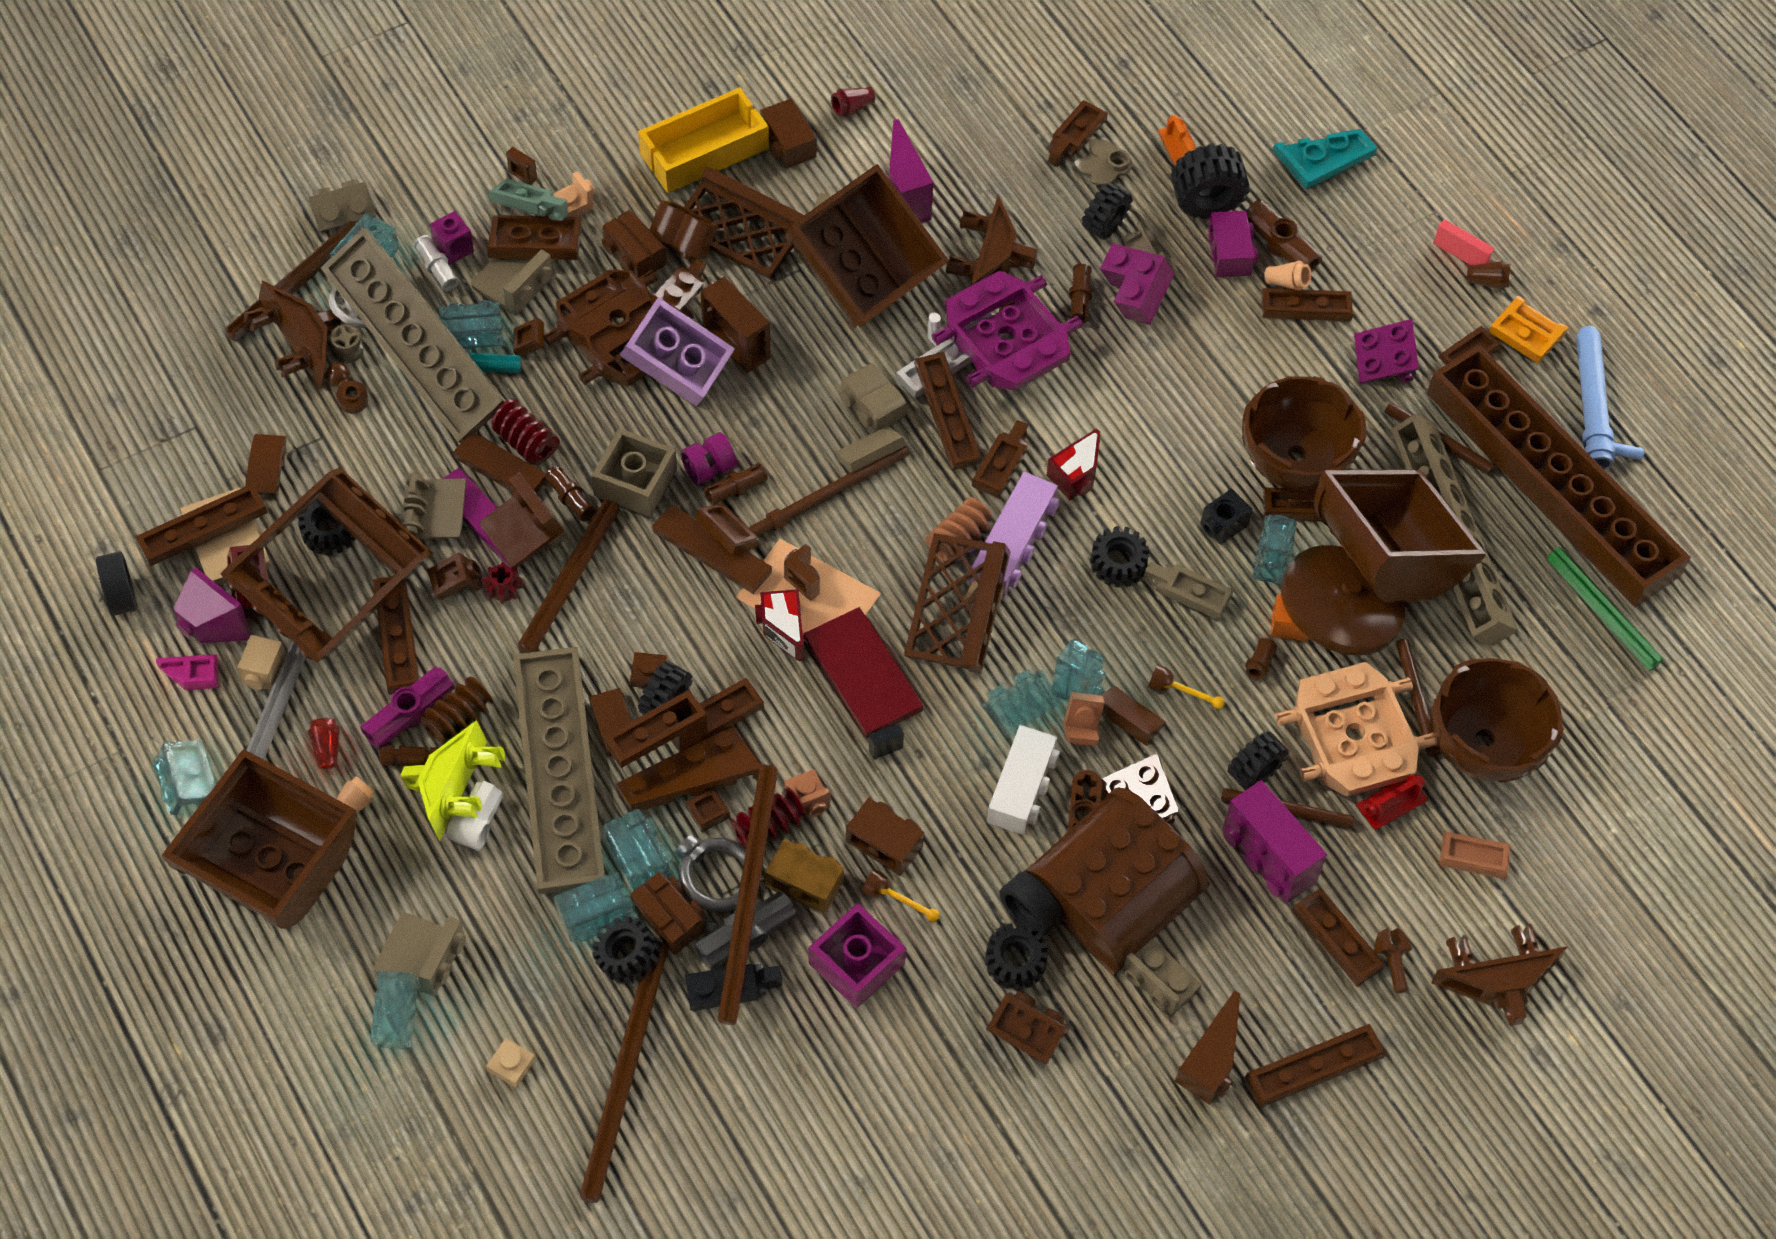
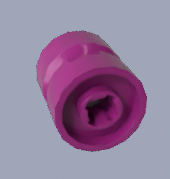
(718, 454)

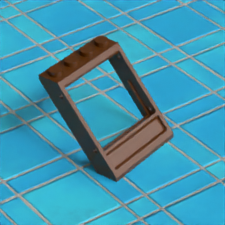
(362, 519)

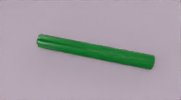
(1605, 608)

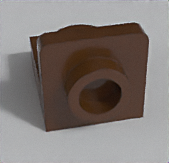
(800, 573)
(454, 575)

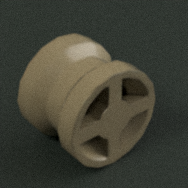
(348, 336)

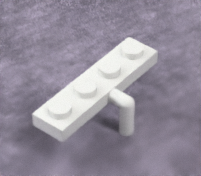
(956, 358)

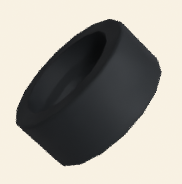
(116, 583)
(1031, 903)

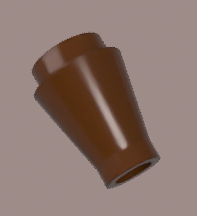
(1489, 274)

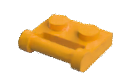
(1525, 335)

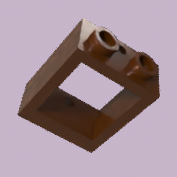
(737, 323)

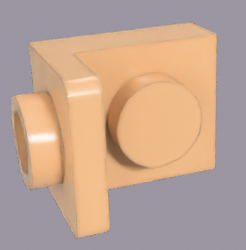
(578, 195)

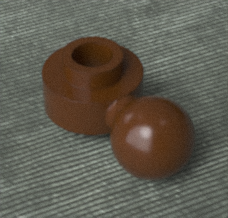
(339, 376)

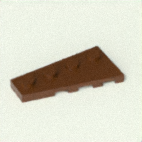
(700, 766)

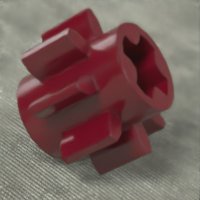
(502, 583)

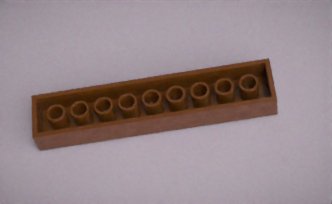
(1558, 476)

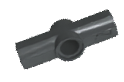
(768, 917)

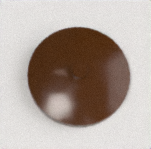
(1336, 603)

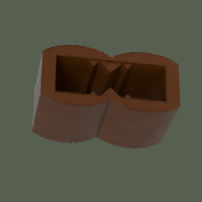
(683, 230)

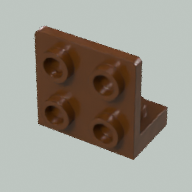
(521, 524)

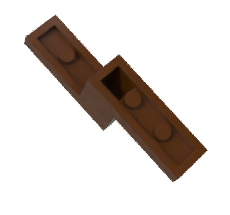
(683, 722)

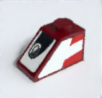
(1075, 466)
(782, 620)

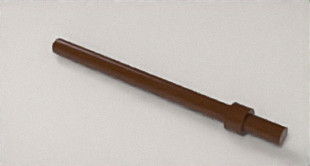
(778, 518)

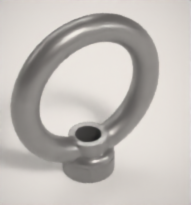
(691, 852)

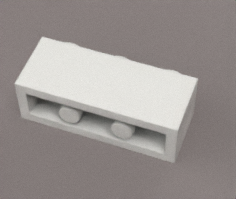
(1023, 780)

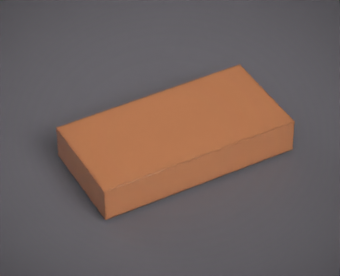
(1474, 855)

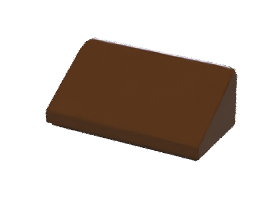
(1131, 715)

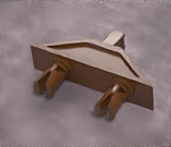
(999, 249)
(301, 326)
(1501, 980)

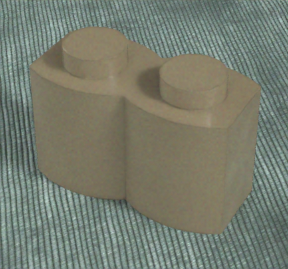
(873, 398)

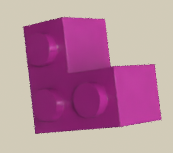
(1141, 281)

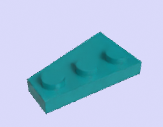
(1324, 158)

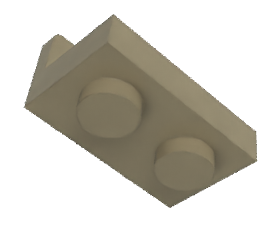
(342, 205)

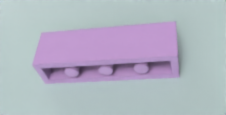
(1021, 524)

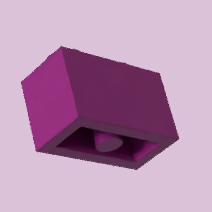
(1232, 243)

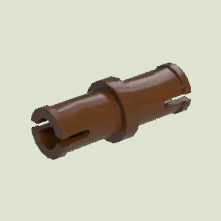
(1080, 292)
(735, 484)
(570, 493)

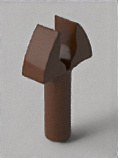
(1394, 954)

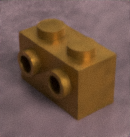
(804, 875)

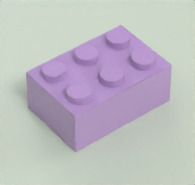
(677, 352)

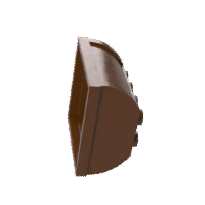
(866, 246)
(1397, 532)
(265, 840)
(1120, 877)

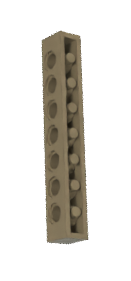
(1480, 590)

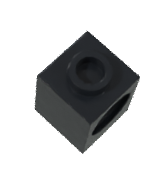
(1231, 507)

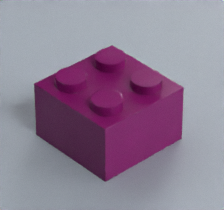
(857, 955)

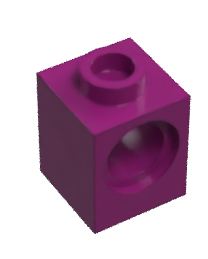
(452, 237)

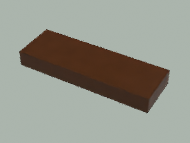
(1307, 304)
(496, 462)
(1338, 937)

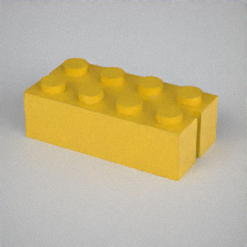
(703, 136)

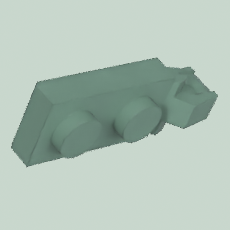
(529, 199)

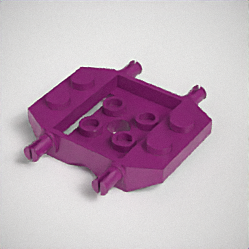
(1038, 339)

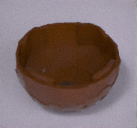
(1303, 418)
(1508, 707)

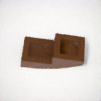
(265, 463)

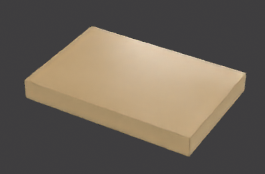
(215, 551)

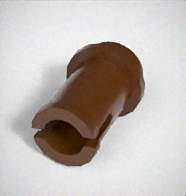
(1258, 665)

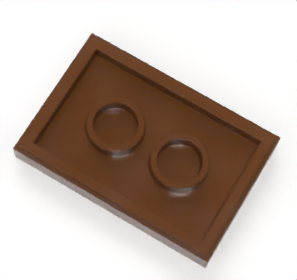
(526, 235)

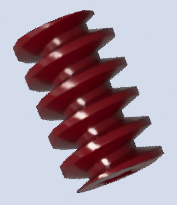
(524, 432)
(784, 810)

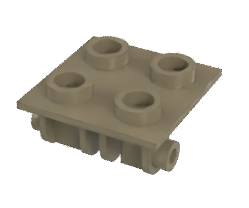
(433, 507)

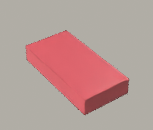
(1462, 244)

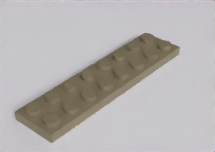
(413, 335)
(558, 770)

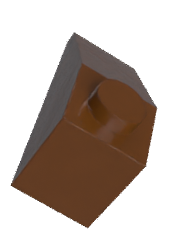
(1211, 1060)

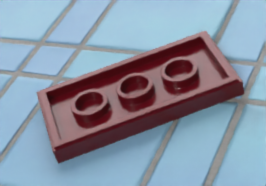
(863, 672)

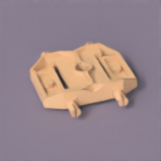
(1346, 765)

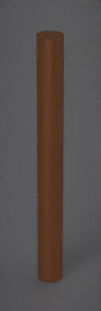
(1449, 444)
(1417, 693)
(1303, 811)

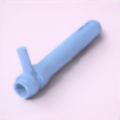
(1598, 435)

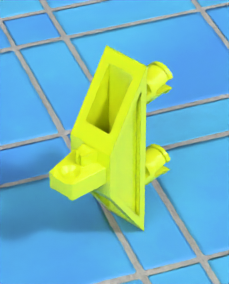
(447, 775)

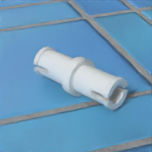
(436, 262)

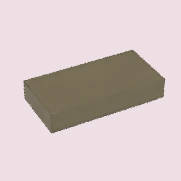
(870, 448)

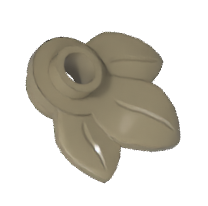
(1104, 162)

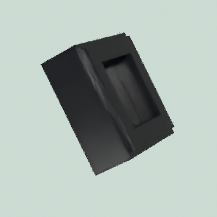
(886, 741)

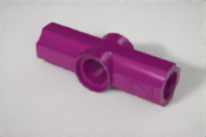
(393, 719)

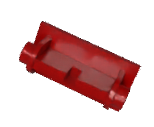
(1393, 801)

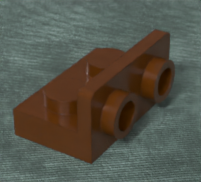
(1028, 1026)

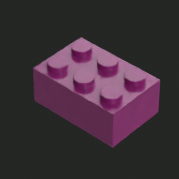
(1273, 842)

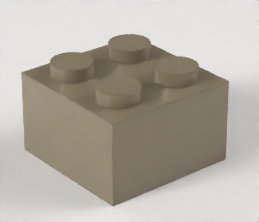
(634, 472)

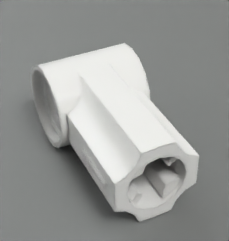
(474, 831)

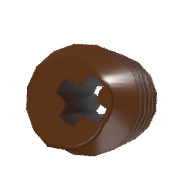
(456, 709)

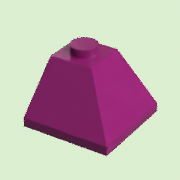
(209, 612)

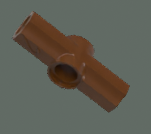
(1282, 235)

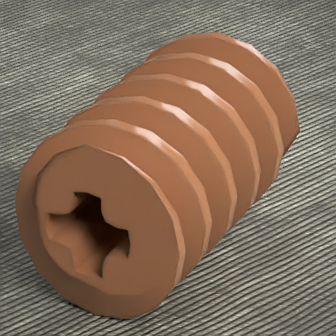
(963, 523)

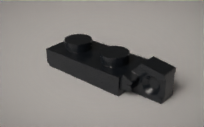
(706, 987)

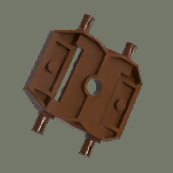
(586, 322)

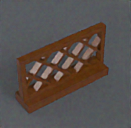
(758, 207)
(984, 608)

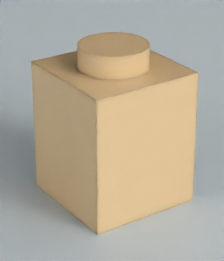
(261, 662)

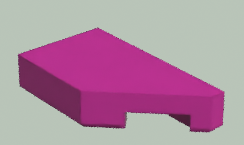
(191, 671)

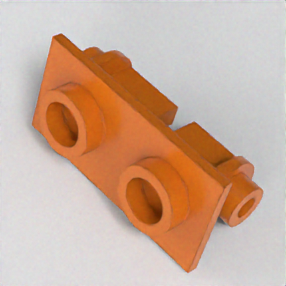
(1176, 138)

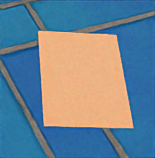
(837, 590)

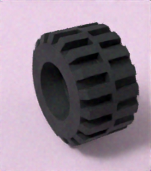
(1210, 180)

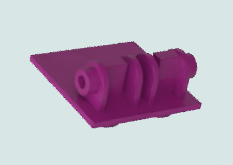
(1387, 352)

